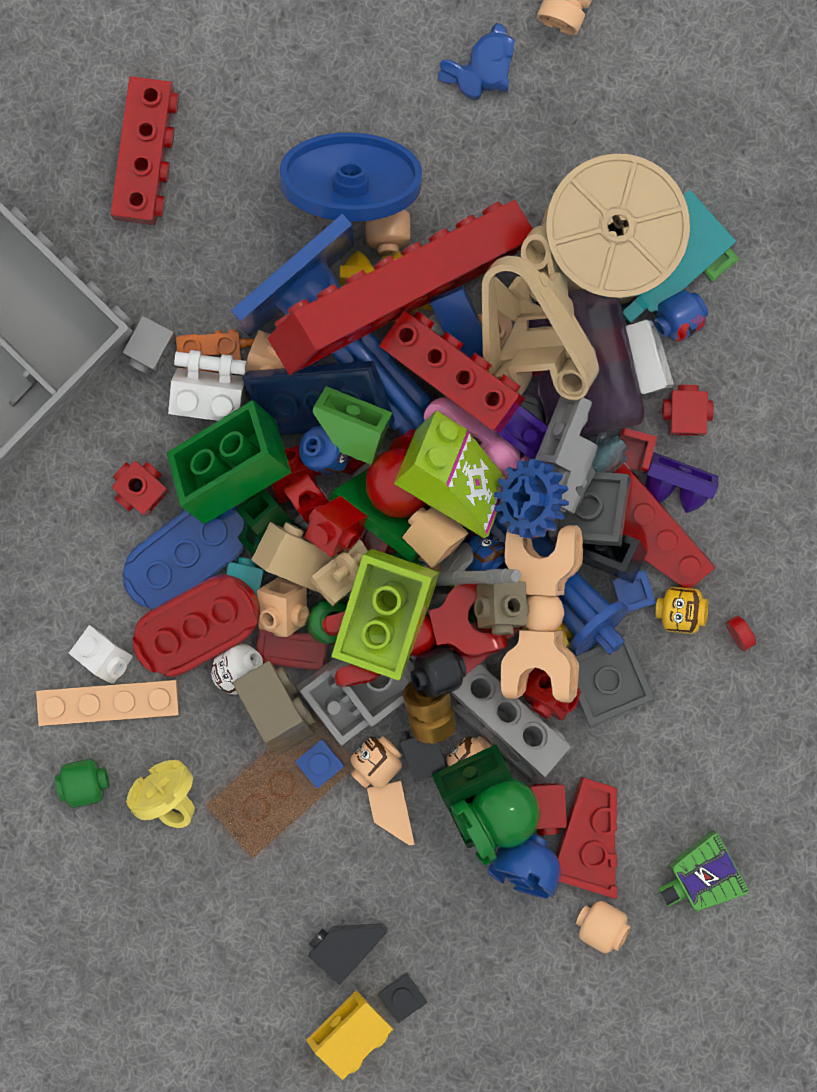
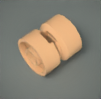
(563, 14)

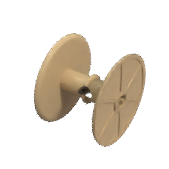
(630, 199)

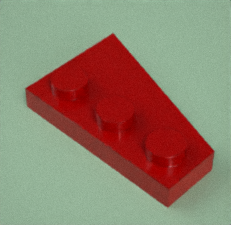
(588, 842)

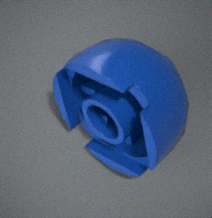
(529, 867)

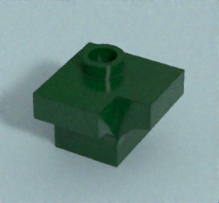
(257, 514)

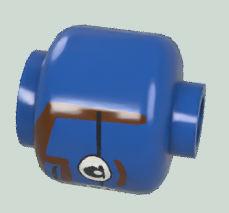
(320, 453)
(487, 553)

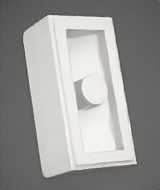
(649, 357)

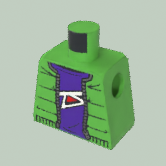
(704, 875)

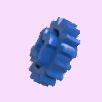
(531, 498)

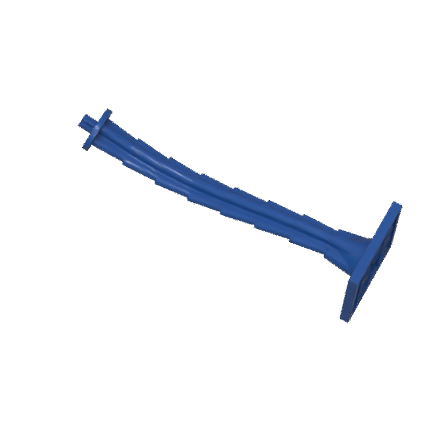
(307, 274)

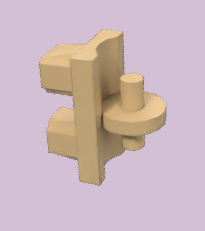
(338, 576)

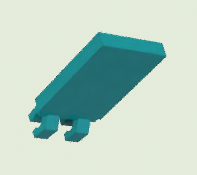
(705, 245)

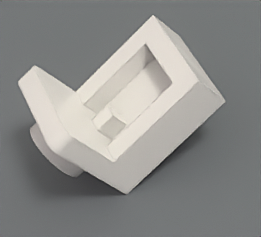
(100, 655)

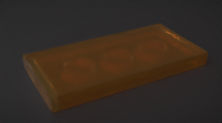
(274, 793)

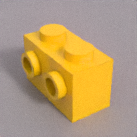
(349, 1035)

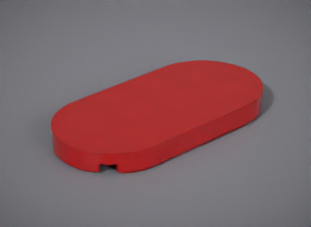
(196, 625)

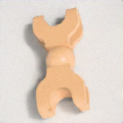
(541, 642)

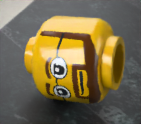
(682, 610)

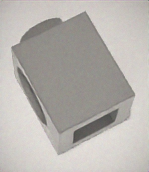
(148, 345)

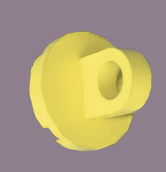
(161, 792)

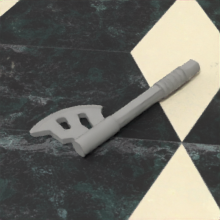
(453, 571)

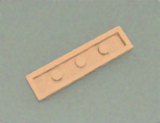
(107, 702)

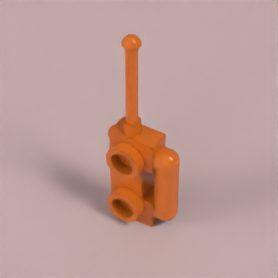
(214, 344)

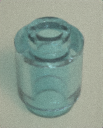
(610, 453)

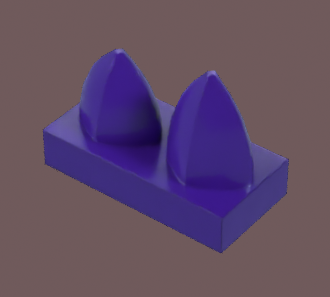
(525, 432)
(694, 484)

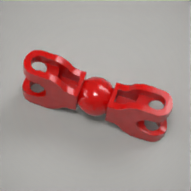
(441, 627)

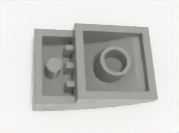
(353, 707)

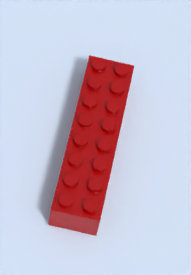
(397, 285)

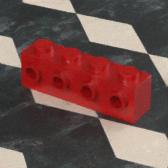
(143, 150)
(452, 371)

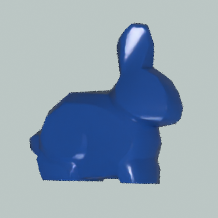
(487, 65)

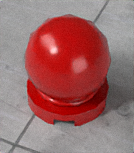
(381, 477)

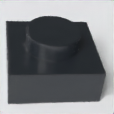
(402, 997)

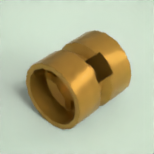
(429, 718)

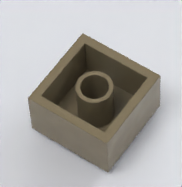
(273, 708)

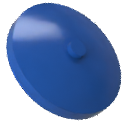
(350, 175)

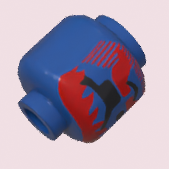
(681, 316)

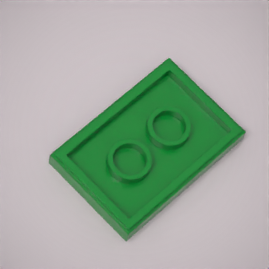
(385, 528)

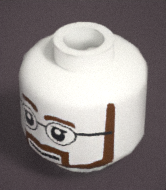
(233, 665)

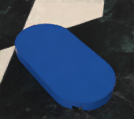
(181, 556)

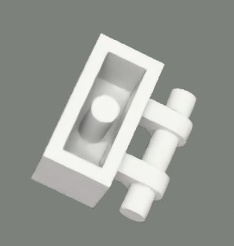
(203, 392)

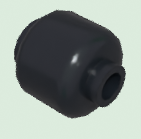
(438, 672)

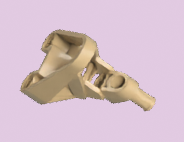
(555, 348)

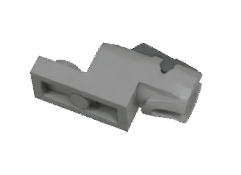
(569, 451)

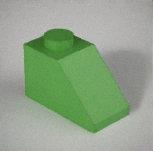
(352, 424)

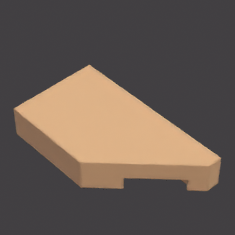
(391, 811)

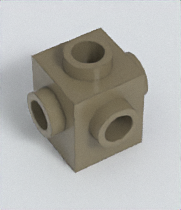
(501, 607)

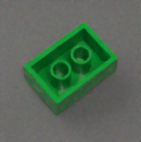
(228, 462)

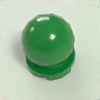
(498, 818)

